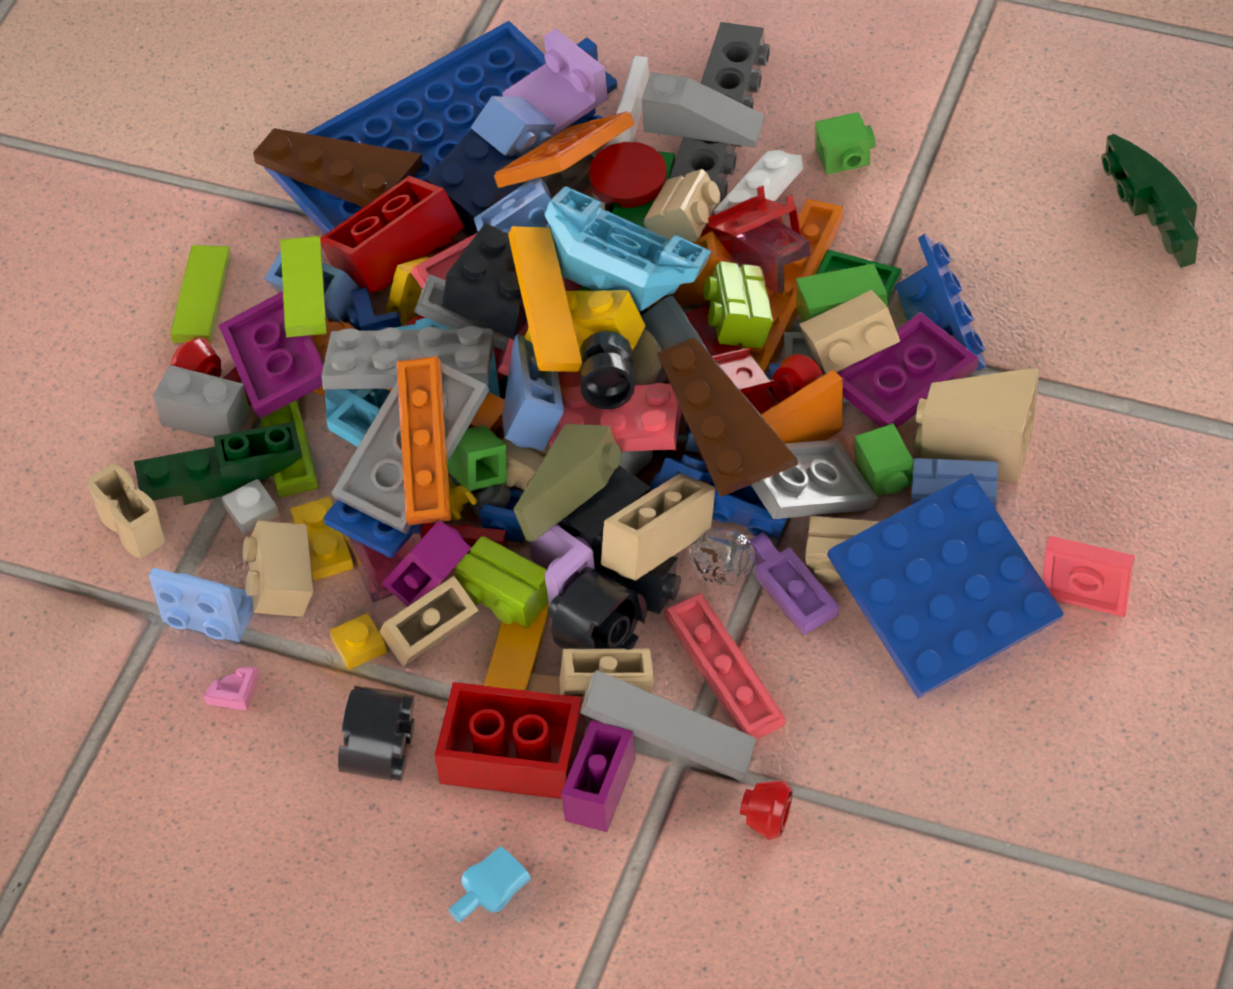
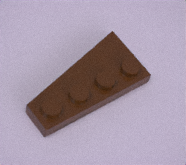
(337, 166)
(726, 427)

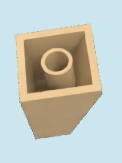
(980, 420)

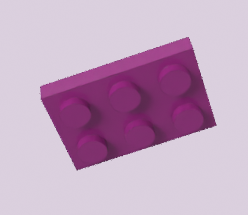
(269, 364)
(895, 378)

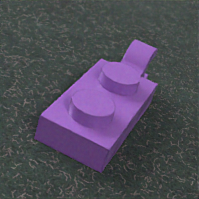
(792, 586)

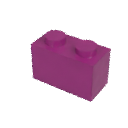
(427, 563)
(598, 776)

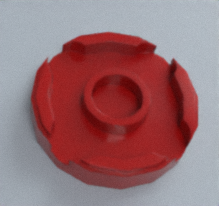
(627, 174)

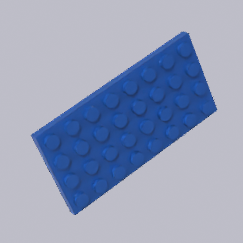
(423, 112)

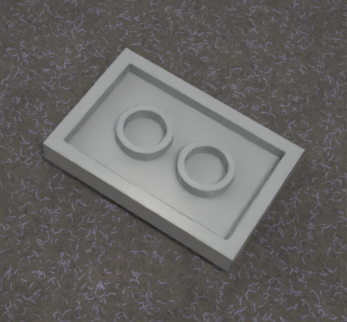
(819, 485)

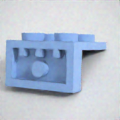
(520, 208)
(201, 605)

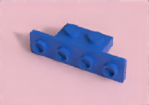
(936, 295)

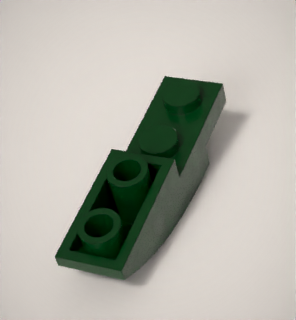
(1155, 191)
(220, 469)

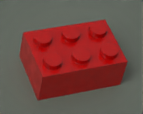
(392, 231)
(509, 739)

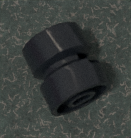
(606, 370)

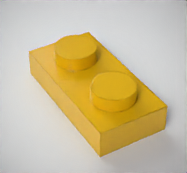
(326, 545)

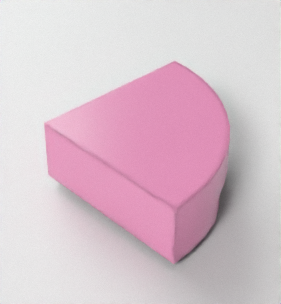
(233, 690)

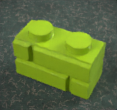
(738, 304)
(503, 582)

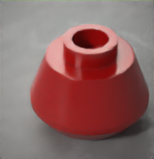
(197, 356)
(793, 375)
(767, 808)

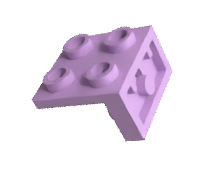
(565, 85)
(562, 557)

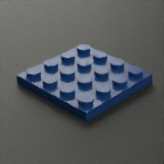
(944, 585)

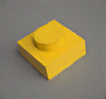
(358, 641)

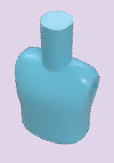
(490, 884)

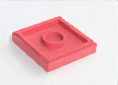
(1088, 575)

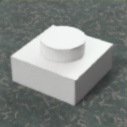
(249, 505)

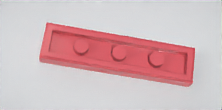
(724, 667)

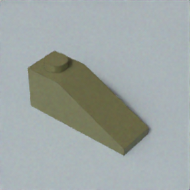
(568, 476)

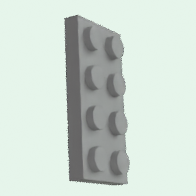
(370, 357)
(375, 472)

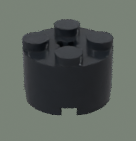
(596, 613)
(375, 733)

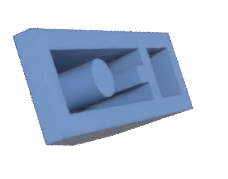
(531, 399)

